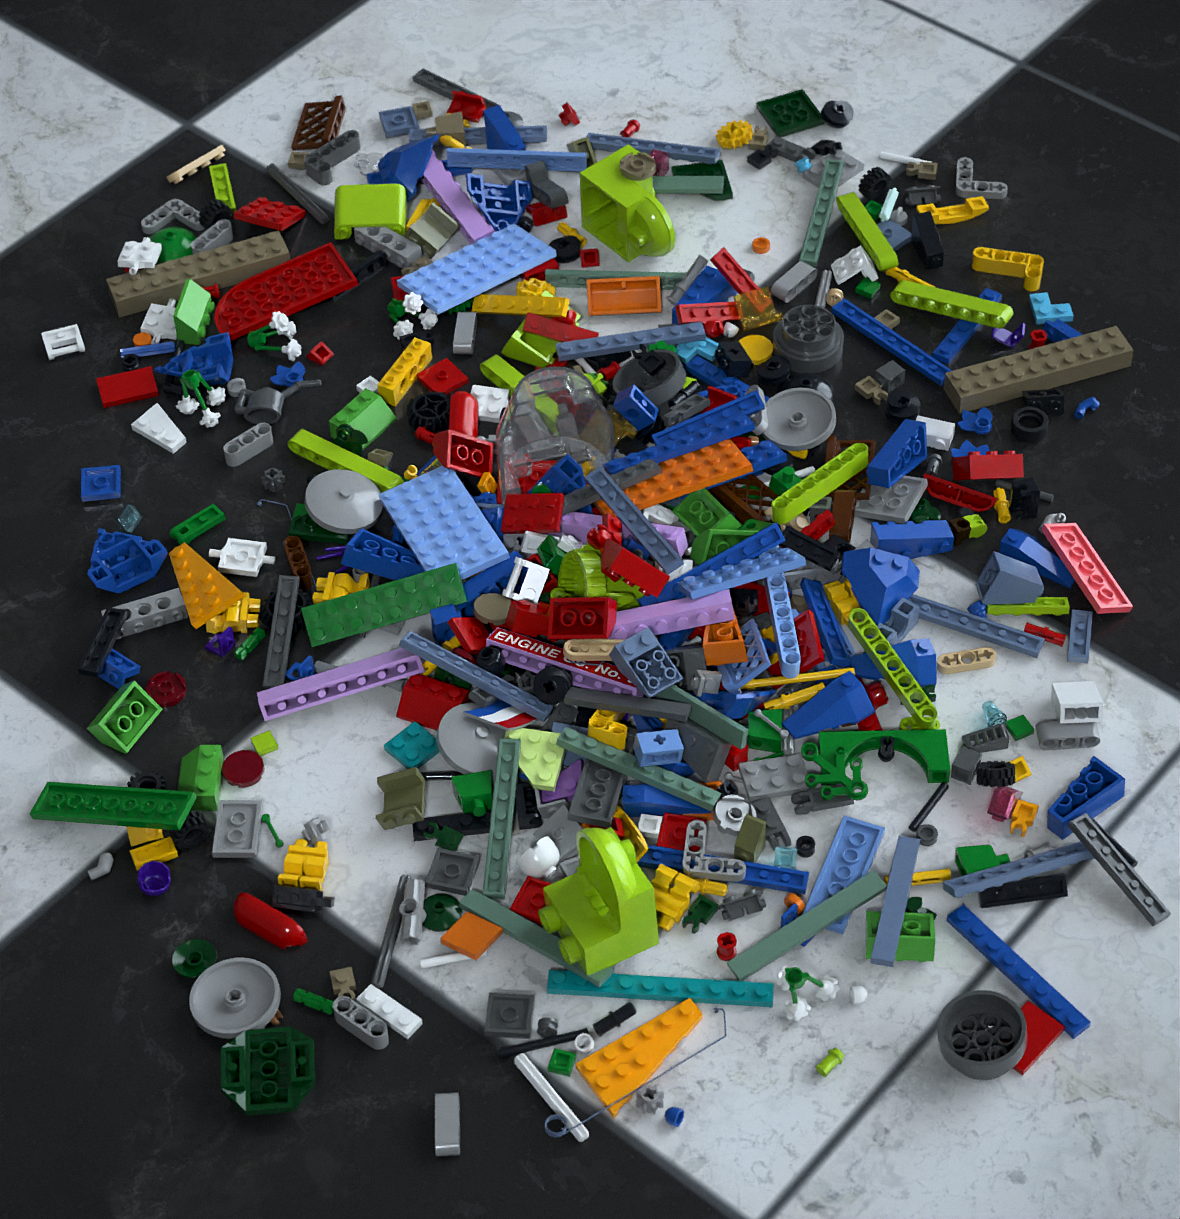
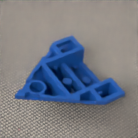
(407, 164)
(499, 203)
(211, 359)
(564, 478)
(124, 560)
(879, 580)
(736, 704)

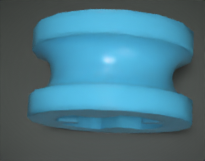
(803, 164)

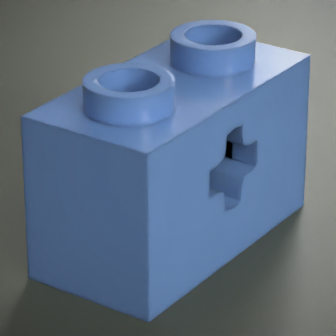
(658, 747)

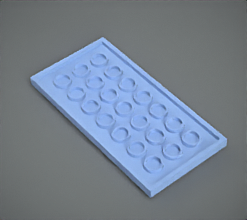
(476, 268)
(443, 523)

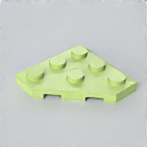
(539, 757)

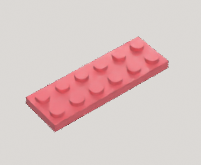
(1087, 568)

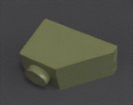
(583, 146)
(750, 839)

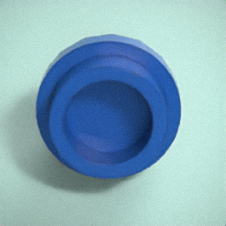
(978, 609)

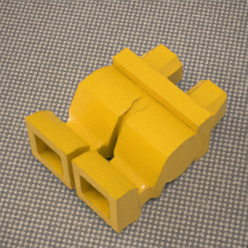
(338, 586)
(842, 600)
(237, 616)
(307, 860)
(672, 902)

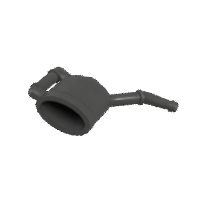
(267, 403)

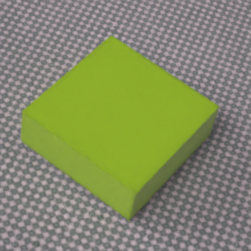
(264, 743)

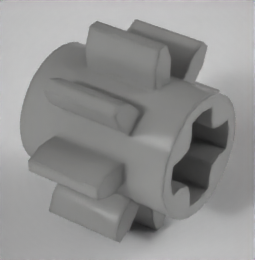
(315, 830)
(649, 1099)

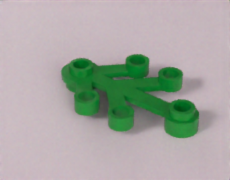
(835, 774)

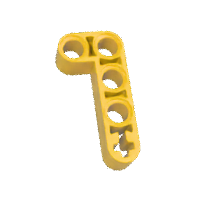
(1010, 264)
(606, 728)

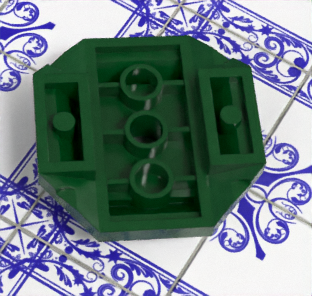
(261, 1051)

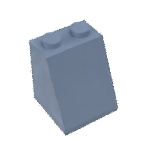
(1008, 581)

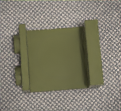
(432, 230)
(402, 798)

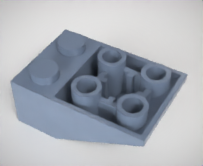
(645, 663)

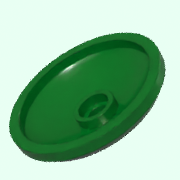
(174, 243)

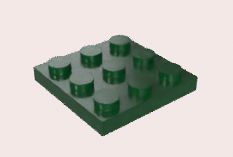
(790, 113)

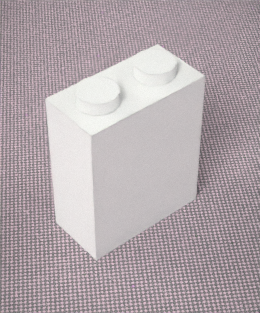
(1077, 702)

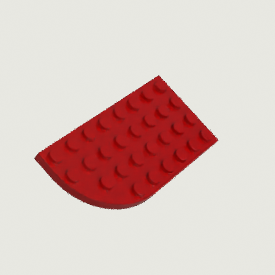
(284, 289)

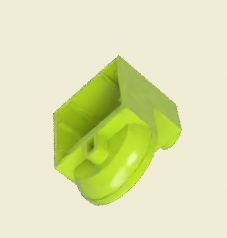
(624, 211)
(604, 907)

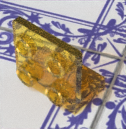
(756, 309)

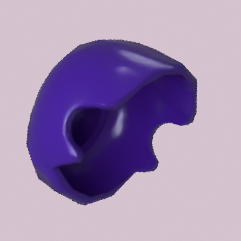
(154, 878)

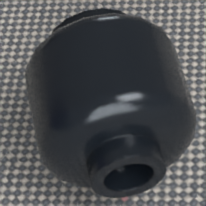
(491, 660)

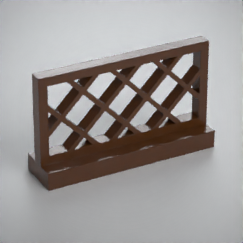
(332, 124)
(834, 449)
(743, 512)

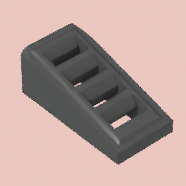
(991, 732)

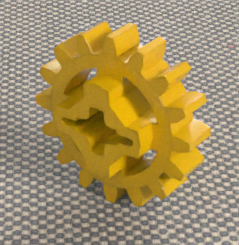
(734, 134)
(534, 287)

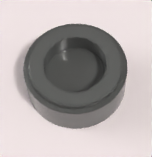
(927, 834)

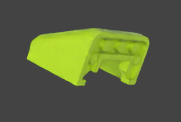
(369, 207)
(530, 347)

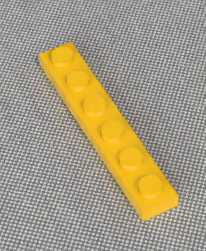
(520, 305)

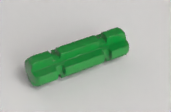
(250, 643)
(313, 1000)

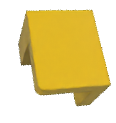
(142, 835)

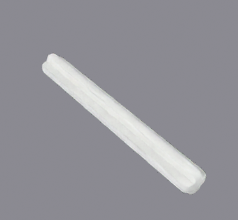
(551, 1096)

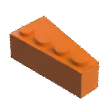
(724, 643)

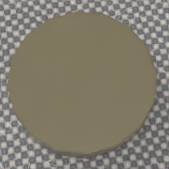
(637, 166)
(491, 608)

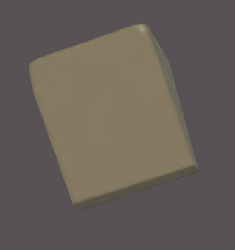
(380, 457)

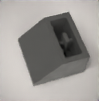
(687, 660)

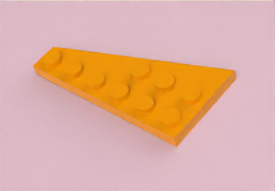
(202, 586)
(637, 1055)

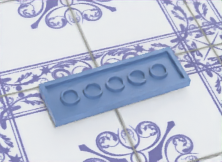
(745, 572)
(846, 862)

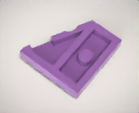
(566, 784)

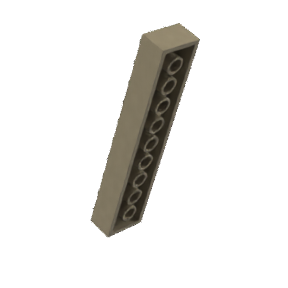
(220, 265)
(1038, 369)

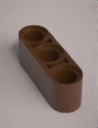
(843, 513)
(298, 561)

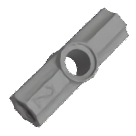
(412, 912)

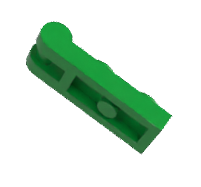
(197, 524)

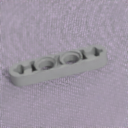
(760, 418)

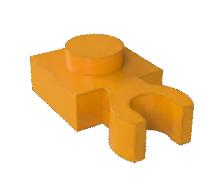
(1023, 816)

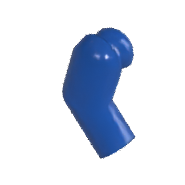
(1084, 405)

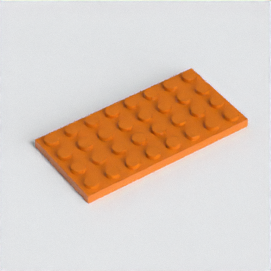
(686, 475)

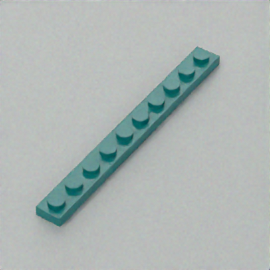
(664, 989)

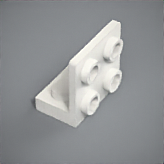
(852, 263)

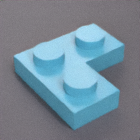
(1045, 311)
(689, 350)

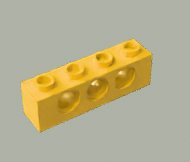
(404, 370)

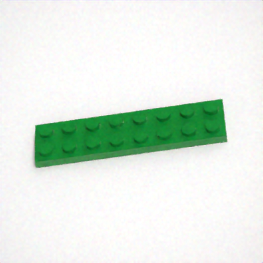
(383, 605)
(113, 805)

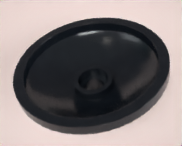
(808, 380)

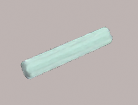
(888, 204)

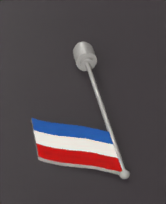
(500, 714)

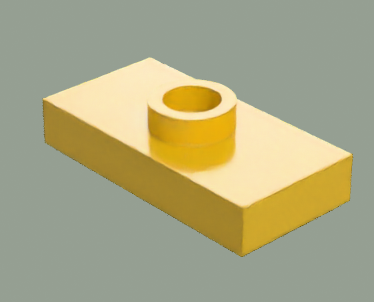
(157, 851)

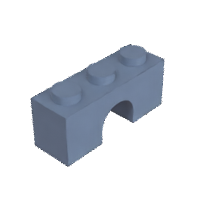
(901, 622)

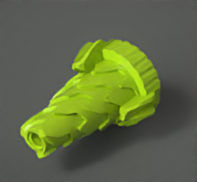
(582, 577)

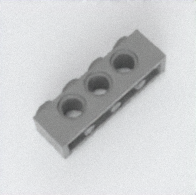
(396, 247)
(810, 571)
(152, 612)

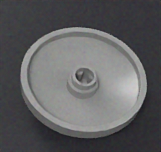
(799, 419)
(343, 501)
(468, 742)
(234, 997)

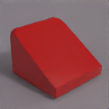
(589, 258)
(320, 354)

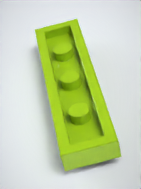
(222, 185)
(1042, 605)

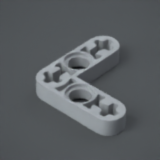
(965, 186)
(172, 209)
(702, 862)

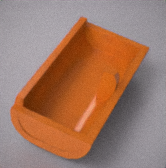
(623, 296)

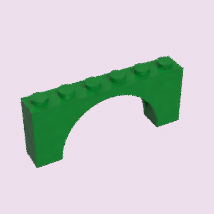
(926, 747)

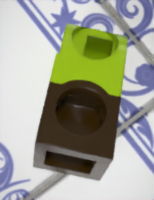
(967, 527)

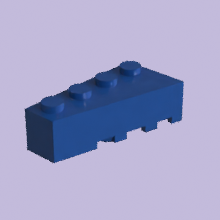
(707, 288)
(899, 455)
(913, 539)
(380, 556)
(490, 581)
(1090, 794)

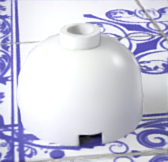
(540, 860)

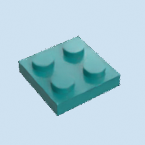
(412, 746)

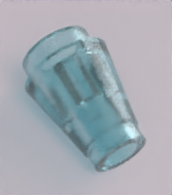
(993, 714)

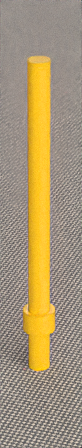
(754, 683)

